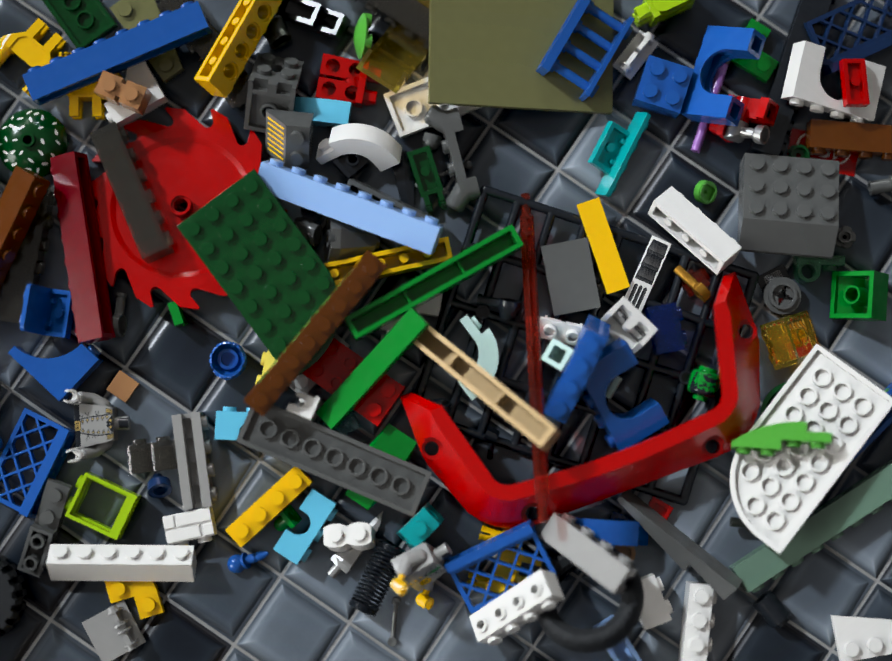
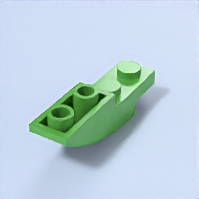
(769, 438)

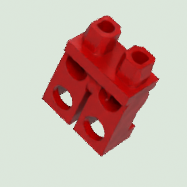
(344, 82)

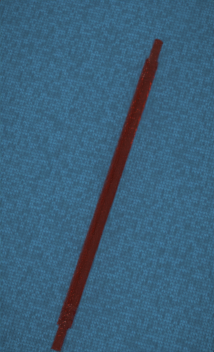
(533, 340)

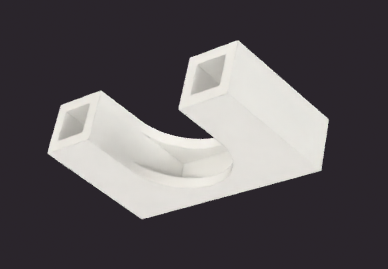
(804, 85)

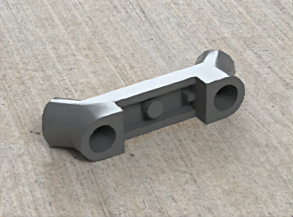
(448, 123)

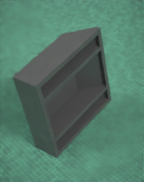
(788, 205)

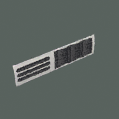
(647, 272)

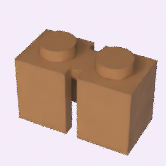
(131, 95)

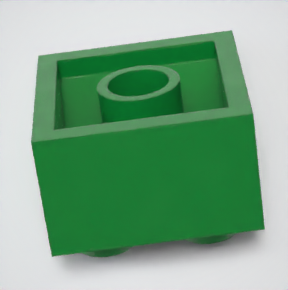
(859, 295)

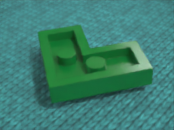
(765, 65)

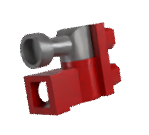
(753, 112)

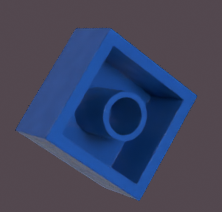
(662, 86)

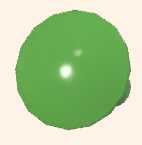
(361, 38)

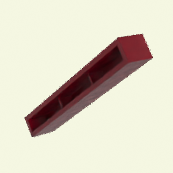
(82, 247)

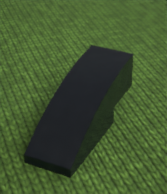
(315, 18)

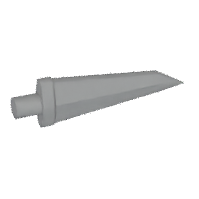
(345, 560)

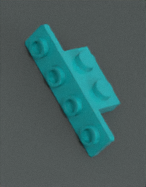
(615, 150)

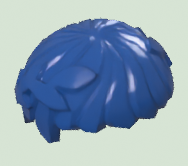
(228, 360)

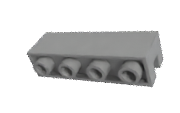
(193, 460)
(588, 552)

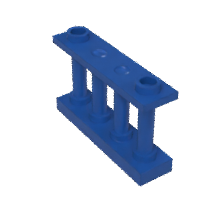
(562, 43)

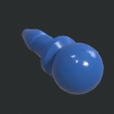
(238, 563)

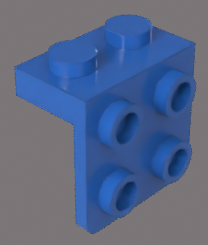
(46, 311)

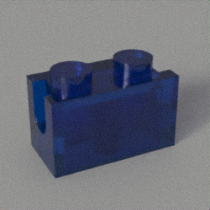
(669, 334)

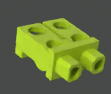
(658, 10)

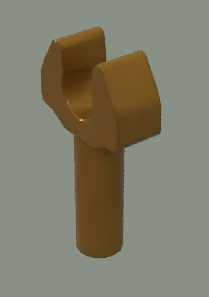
(697, 287)

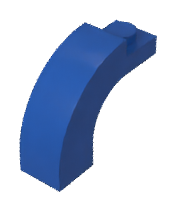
(616, 531)

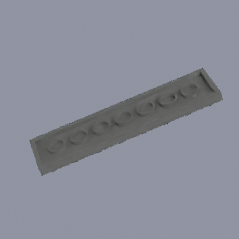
(335, 458)

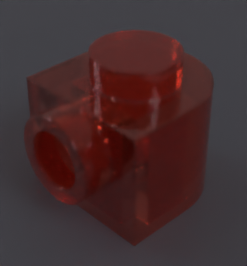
(701, 276)

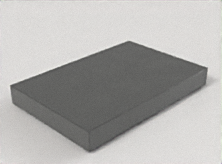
(570, 276)

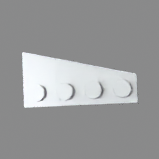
(861, 637)

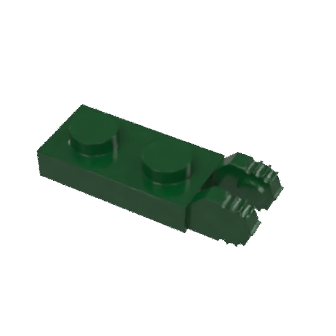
(426, 176)

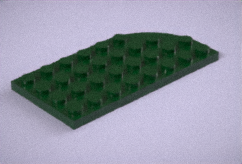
(261, 262)

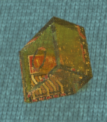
(789, 339)

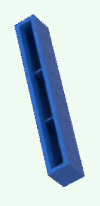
(117, 53)

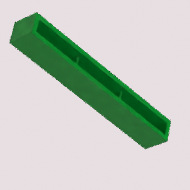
(434, 282)

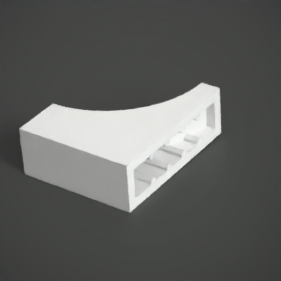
(143, 76)

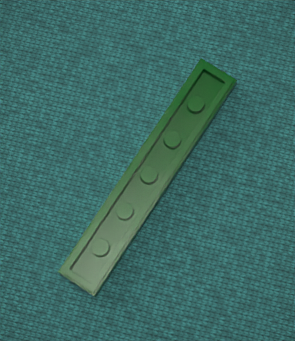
(372, 368)

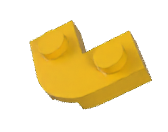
(145, 595)

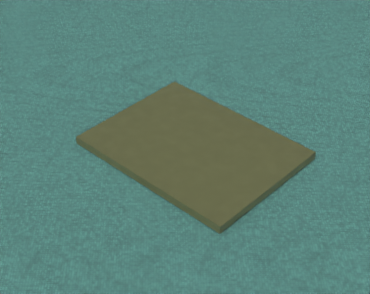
(491, 51)

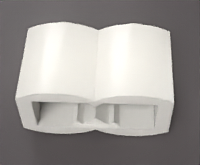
(343, 538)

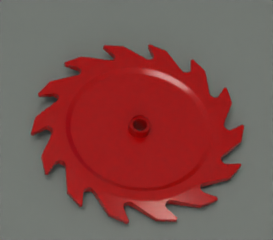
(181, 167)

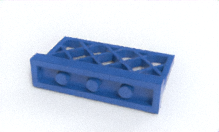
(48, 468)
(486, 550)

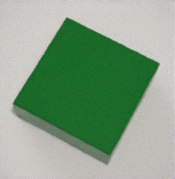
(177, 314)

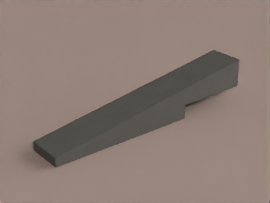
(681, 547)

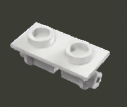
(635, 54)
(564, 332)

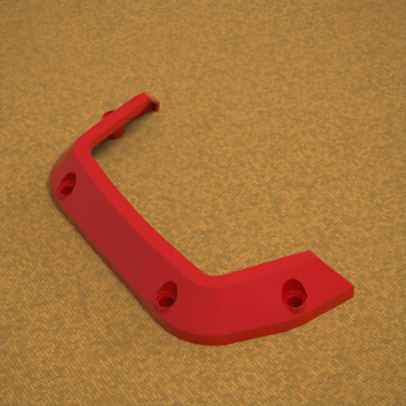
(607, 476)

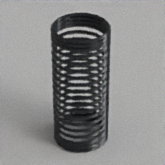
(364, 605)

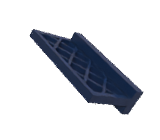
(858, 51)

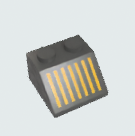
(289, 137)

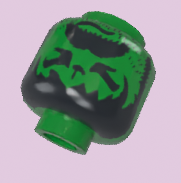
(704, 383)

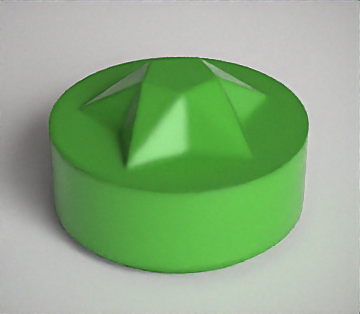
(705, 192)

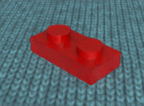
(854, 82)

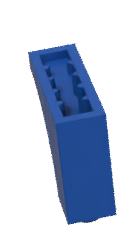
(60, 372)

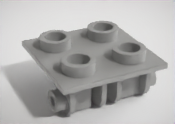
(113, 632)

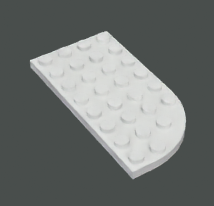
(782, 490)

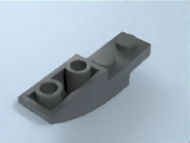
(45, 527)

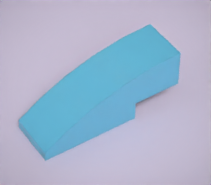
(326, 111)

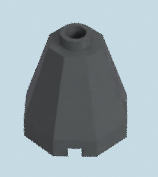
(347, 241)

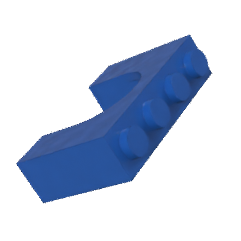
(717, 48)
(580, 365)
(627, 427)

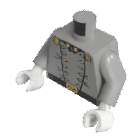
(94, 424)

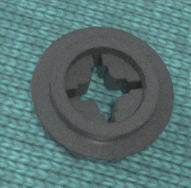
(791, 290)

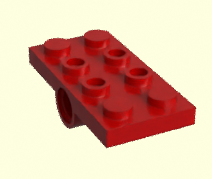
(336, 367)

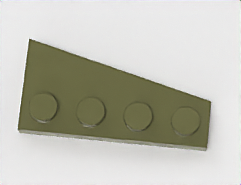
(134, 11)

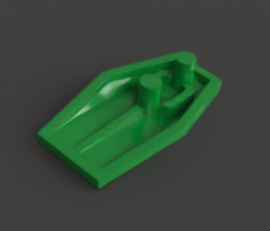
(391, 442)

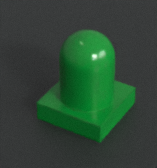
(287, 518)

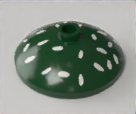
(47, 135)

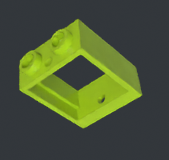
(124, 516)

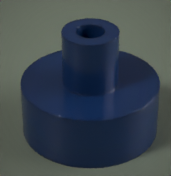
(159, 486)

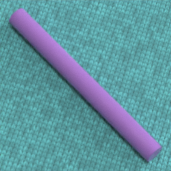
(702, 129)

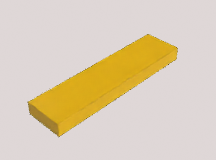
(603, 246)

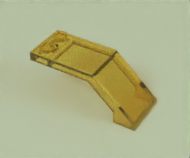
(393, 58)

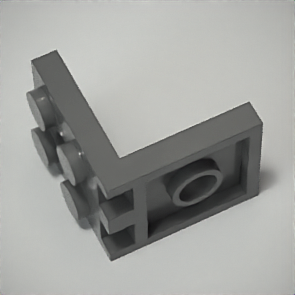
(271, 85)

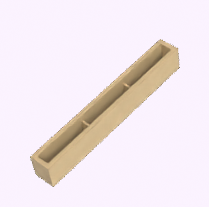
(488, 388)

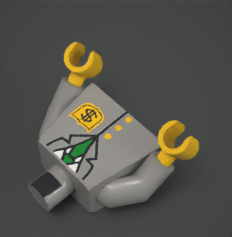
(419, 570)

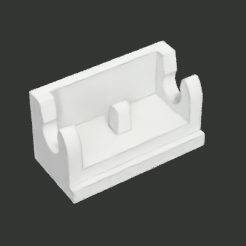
(308, 406)

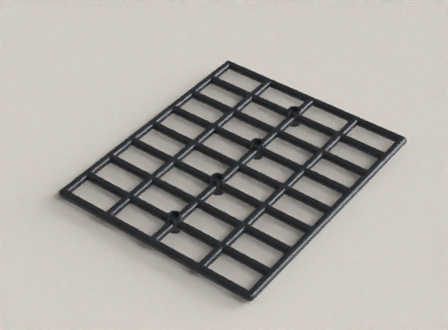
(482, 312)

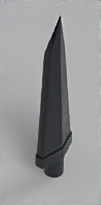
(405, 180)

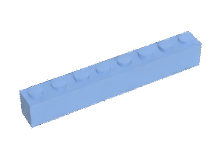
(351, 207)

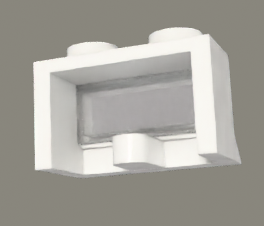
(629, 324)

